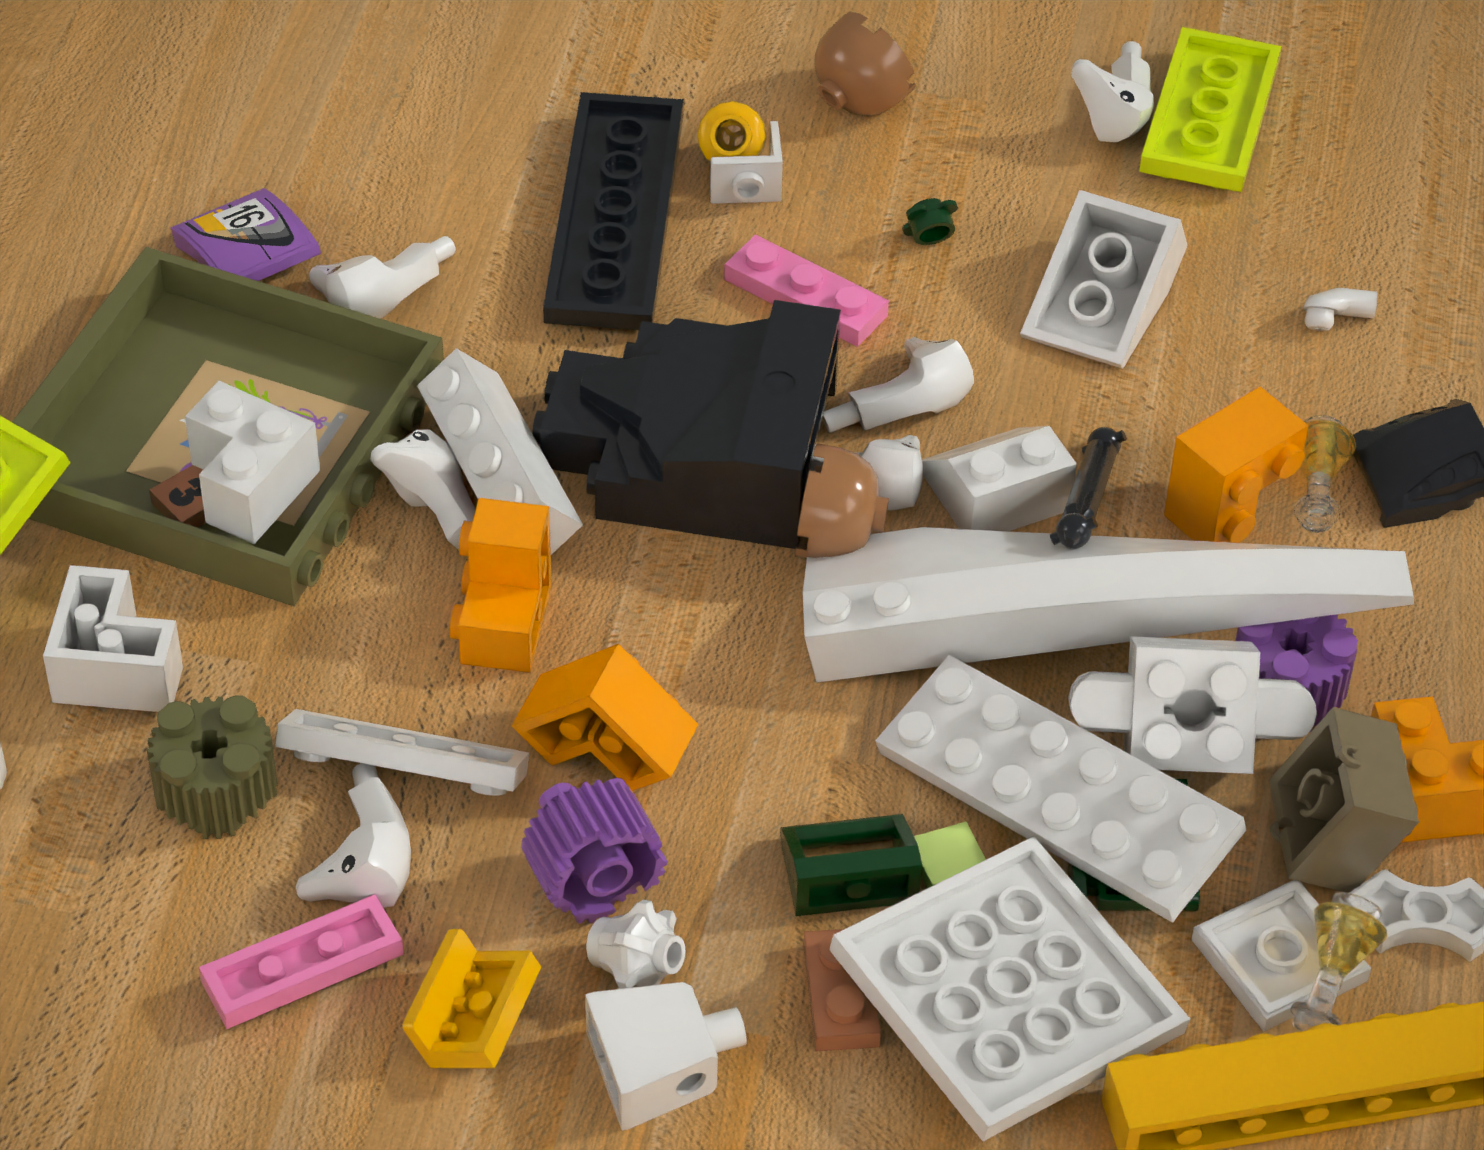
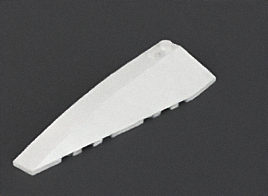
(1015, 594)

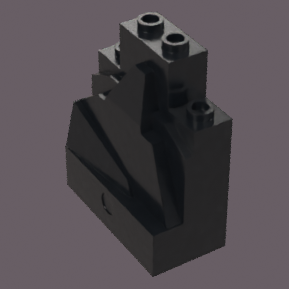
(698, 423)

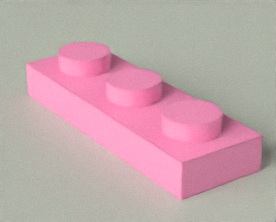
(784, 276)
(301, 961)

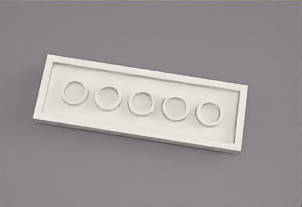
(1062, 787)

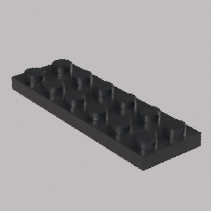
(614, 212)

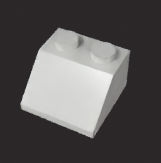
(1003, 479)

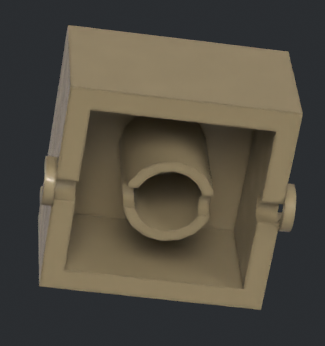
(1342, 801)

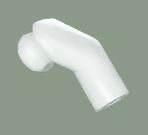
(1338, 301)

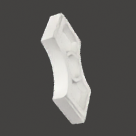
(1427, 914)

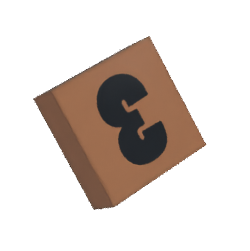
(181, 497)

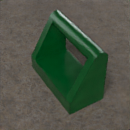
(851, 878)

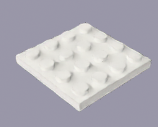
(1008, 986)

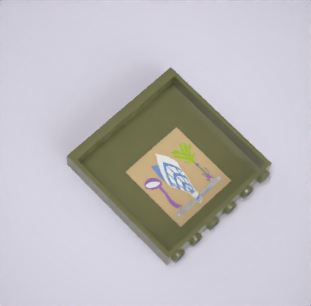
(154, 354)

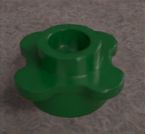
(930, 221)

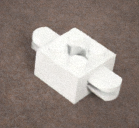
(1192, 704)

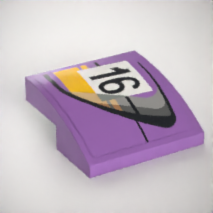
(248, 237)

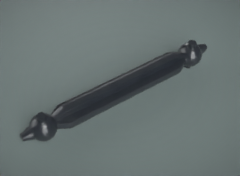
(1088, 488)

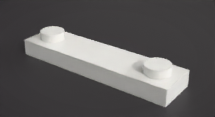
(322, 736)

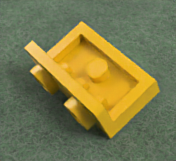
(469, 1003)

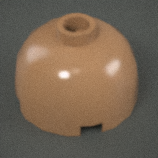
(861, 68)
(839, 504)

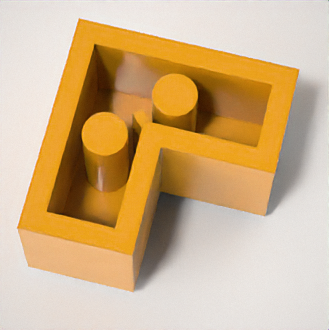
(1226, 464)
(503, 584)
(607, 709)
(1442, 774)

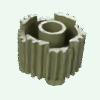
(212, 763)

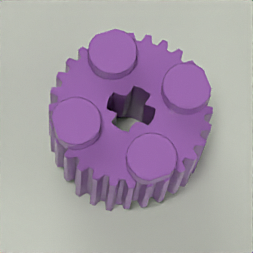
(1310, 651)
(592, 847)

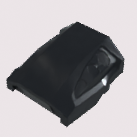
(1424, 463)

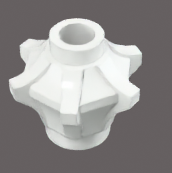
(636, 946)

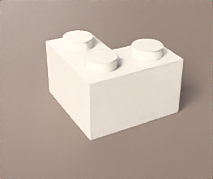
(250, 459)
(104, 651)

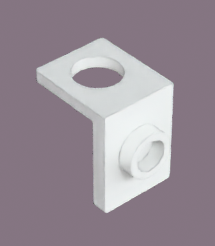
(748, 177)

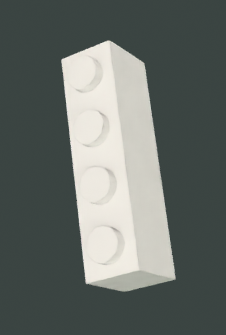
(495, 441)

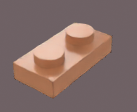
(839, 1008)

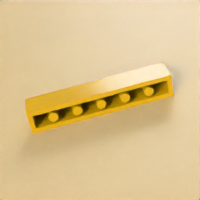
(1298, 1081)

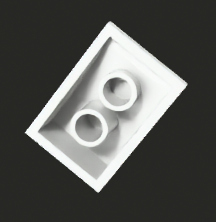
(1105, 279)

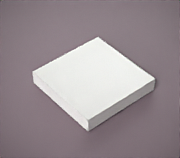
(1269, 952)

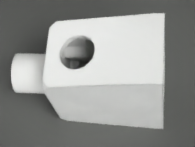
(657, 1047)

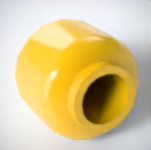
(717, 122)

